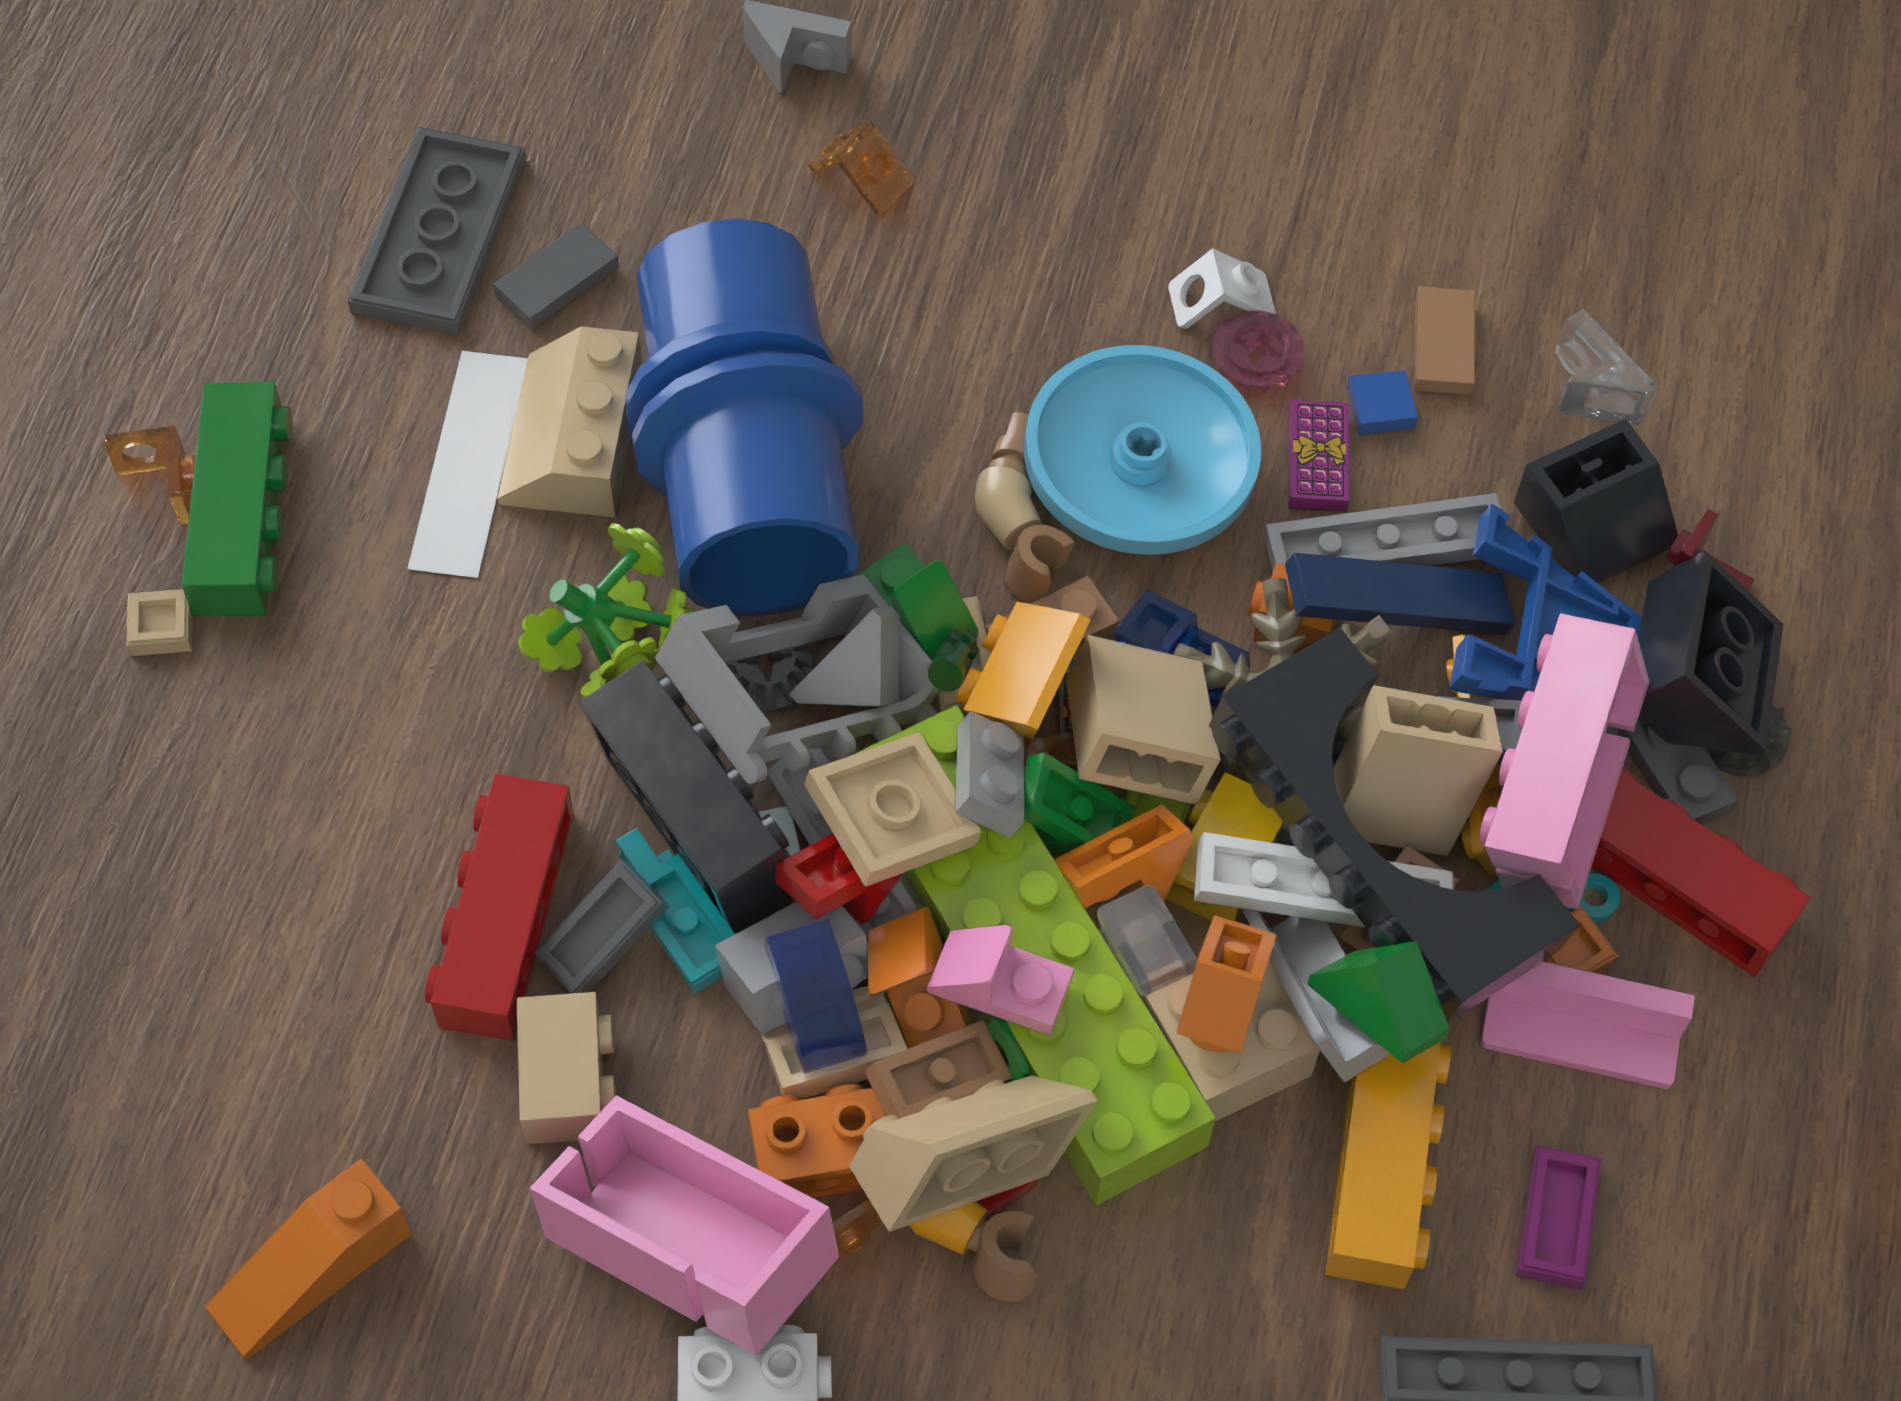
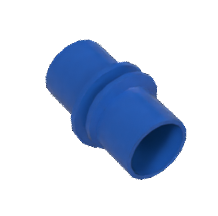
(744, 418)

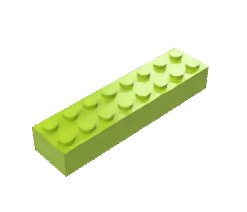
(1104, 1035)

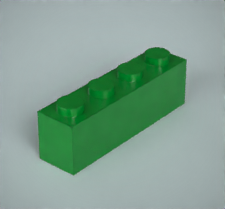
(235, 500)

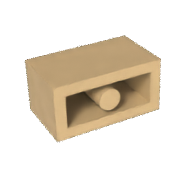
(562, 1065)

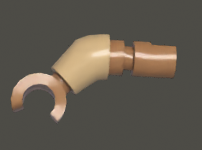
(1009, 513)

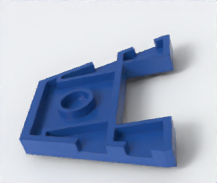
(1551, 591)

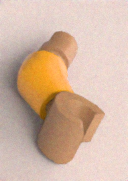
(968, 1229)

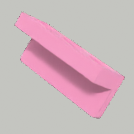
(1590, 1023)

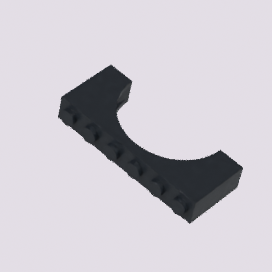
(1283, 740)

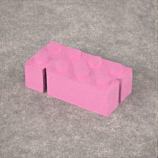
(1565, 761)
(686, 1224)

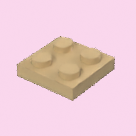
(891, 808)

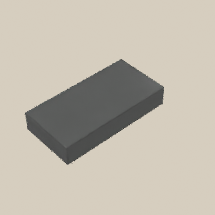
(556, 276)
(602, 929)

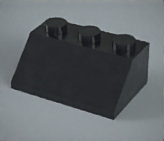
(1708, 659)

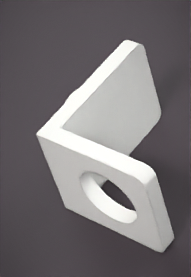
(1224, 280)

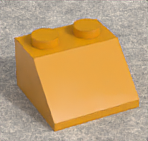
(1024, 666)

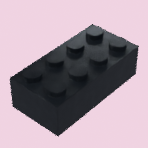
(690, 794)

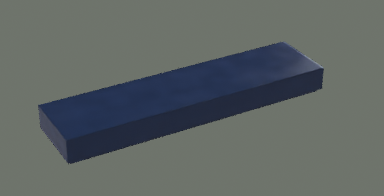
(1399, 593)

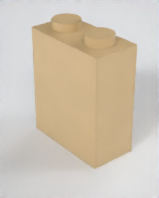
(1141, 720)
(1415, 768)

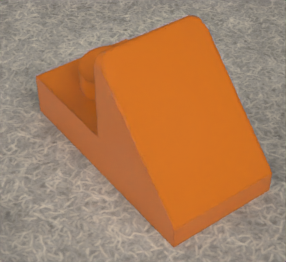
(1129, 856)
(902, 963)

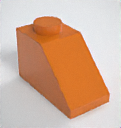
(1226, 985)

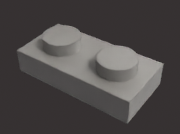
(990, 774)

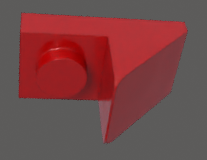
(824, 879)

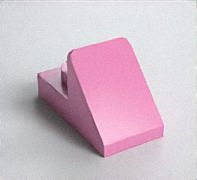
(1001, 980)

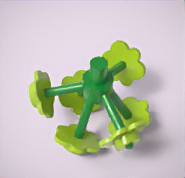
(605, 614)

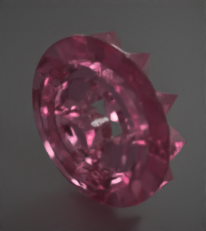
(1246, 331)

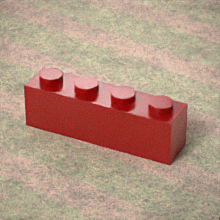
(1696, 876)
(501, 906)

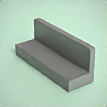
(1298, 951)

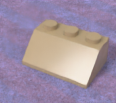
(572, 424)
(968, 1147)

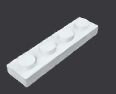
(1277, 879)

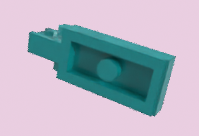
(691, 922)

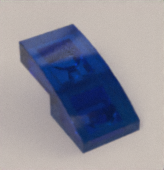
(1163, 625)
(816, 996)

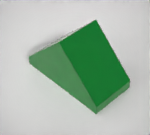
(1387, 997)

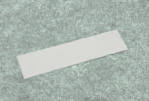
(468, 465)

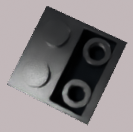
(1599, 503)

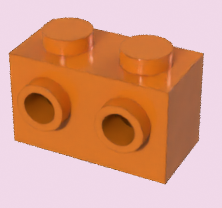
(813, 1138)

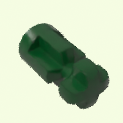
(953, 660)

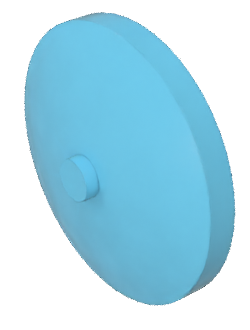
(1142, 449)

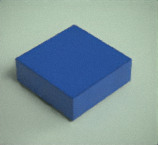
(1382, 402)

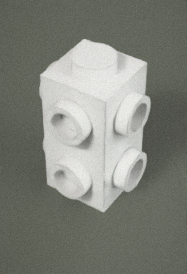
(782, 1371)

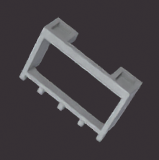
(707, 639)

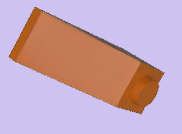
(309, 1258)

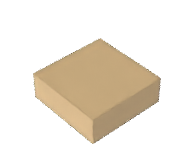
(158, 623)

